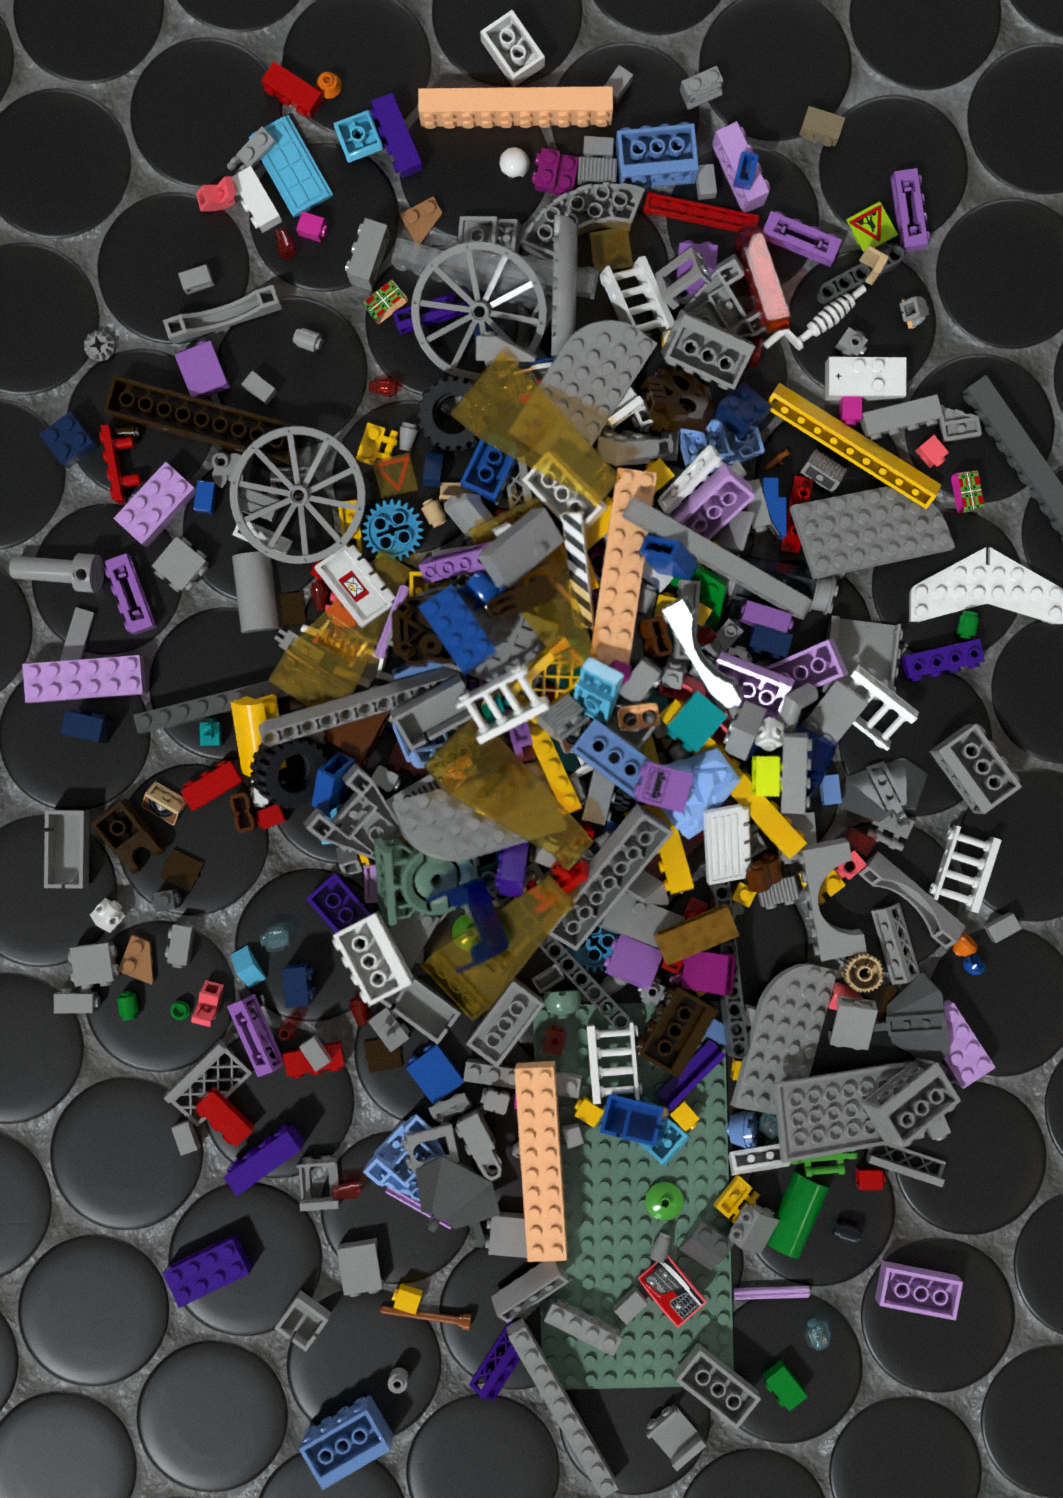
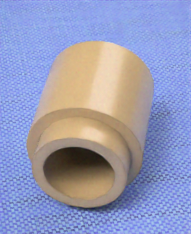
(434, 512)

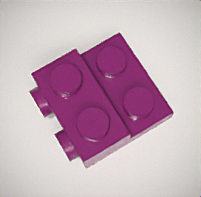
(555, 172)

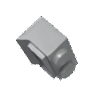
(701, 87)

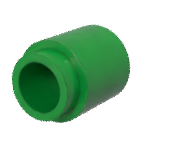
(967, 625)
(127, 1005)

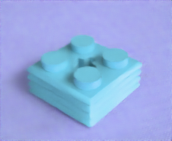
(364, 126)

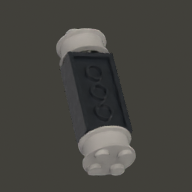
(797, 577)

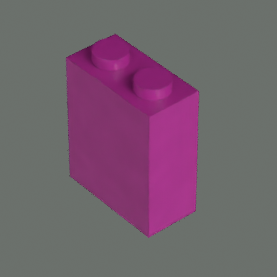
(709, 972)

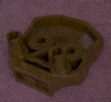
(677, 401)
(415, 648)

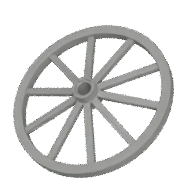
(433, 266)
(241, 521)

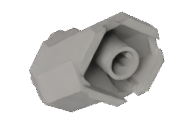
(467, 512)

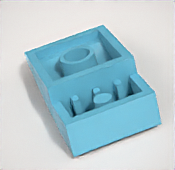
(598, 690)
(672, 1142)

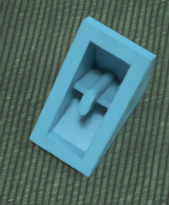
(247, 967)

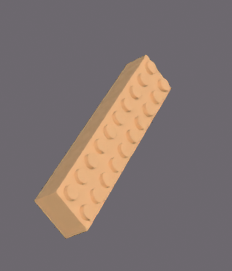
(515, 107)
(621, 570)
(541, 1161)

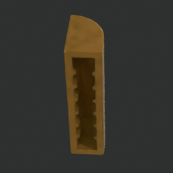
(696, 934)

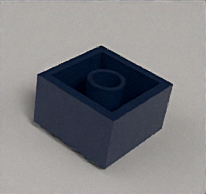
(742, 411)
(68, 440)
(768, 642)
(85, 726)
(298, 985)

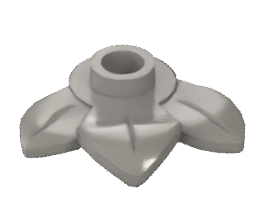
(224, 473)

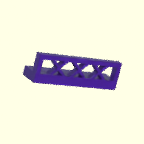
(432, 317)
(698, 1067)
(503, 1368)

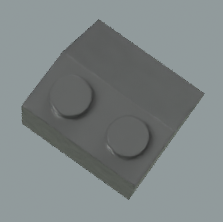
(706, 1244)

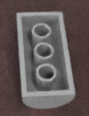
(255, 592)

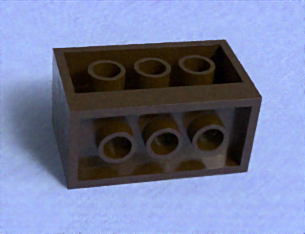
(685, 1038)

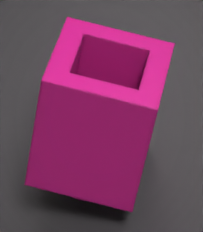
(312, 227)
(850, 410)

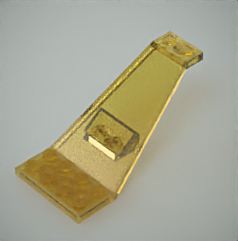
(504, 408)
(526, 924)

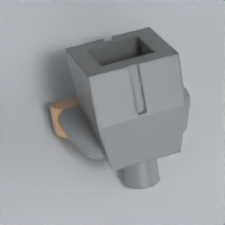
(914, 311)

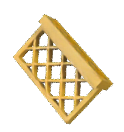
(535, 667)

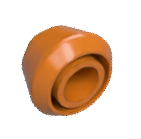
(329, 85)
(964, 946)

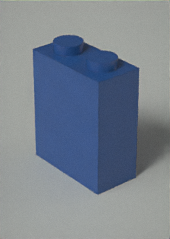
(668, 557)
(329, 785)
(435, 1072)

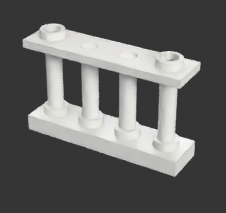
(648, 286)
(692, 476)
(890, 701)
(519, 714)
(984, 865)
(598, 1072)

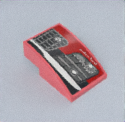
(672, 1290)

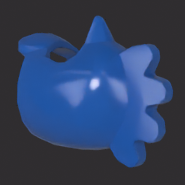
(482, 588)

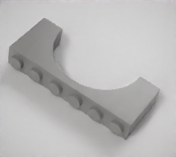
(817, 863)

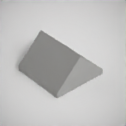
(648, 889)

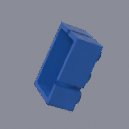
(634, 1120)

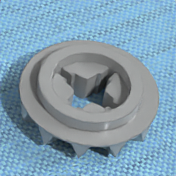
(106, 349)

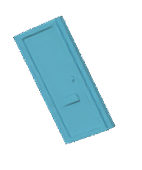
(294, 168)

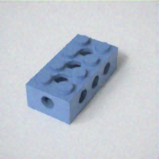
(600, 760)

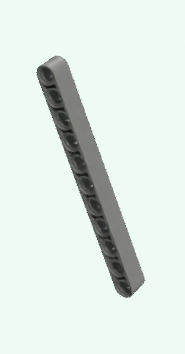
(718, 558)
(353, 707)

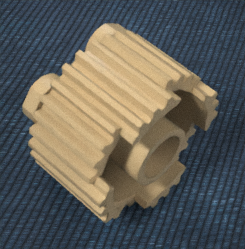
(858, 982)

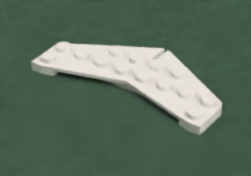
(998, 584)

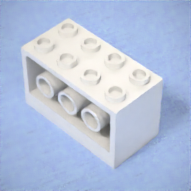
(386, 954)

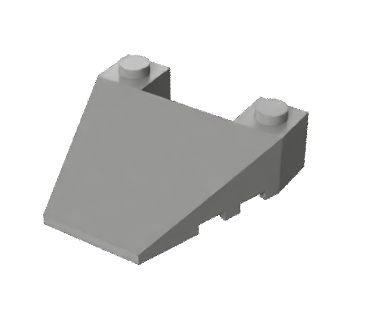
(720, 304)
(360, 818)

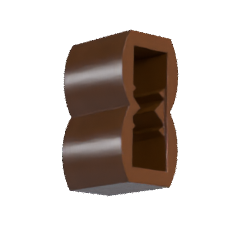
(655, 637)
(244, 816)
(764, 873)

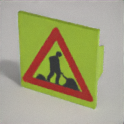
(871, 227)

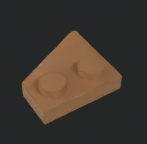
(421, 219)
(138, 960)

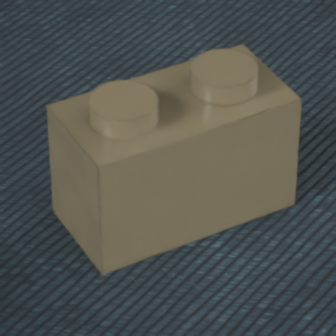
(821, 126)

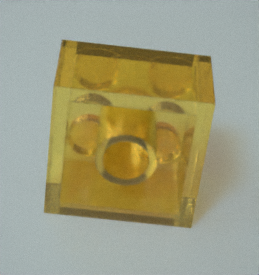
(611, 248)

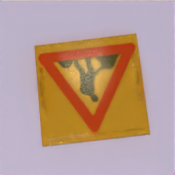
(395, 475)

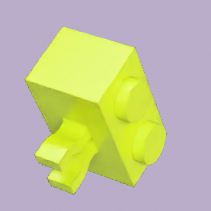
(766, 776)

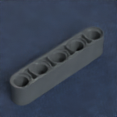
(852, 280)

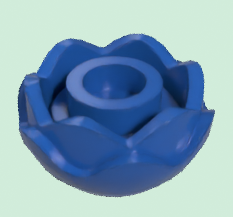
(973, 965)

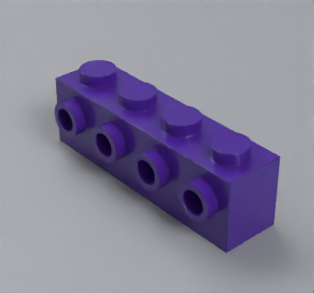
(396, 135)
(943, 659)

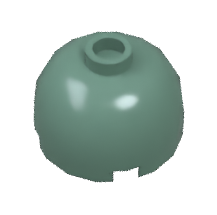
(562, 1002)

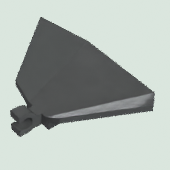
(884, 790)
(918, 1021)
(454, 1194)

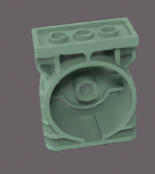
(395, 868)

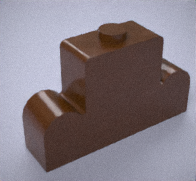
(359, 736)

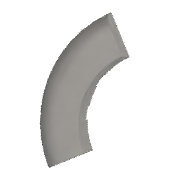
(590, 209)
(564, 282)

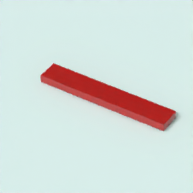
(698, 212)

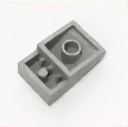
(490, 229)

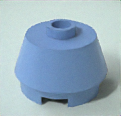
(743, 1129)

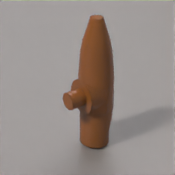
(777, 460)

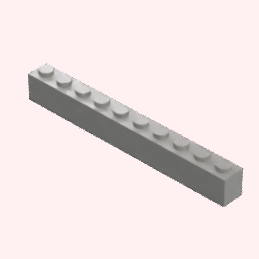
(562, 1408)

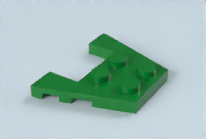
(712, 592)

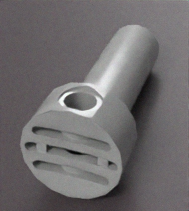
(84, 571)

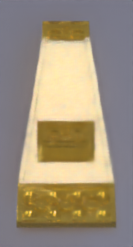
(559, 620)
(324, 667)
(481, 771)

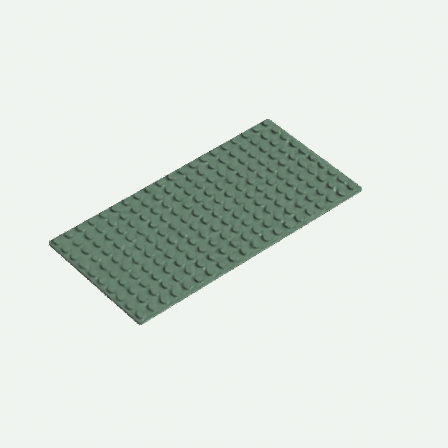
(610, 1221)

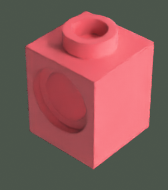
(932, 452)
(858, 865)

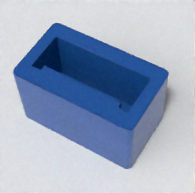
(745, 170)
(205, 497)

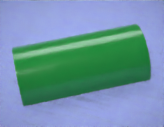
(797, 1214)

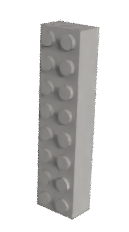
(612, 873)

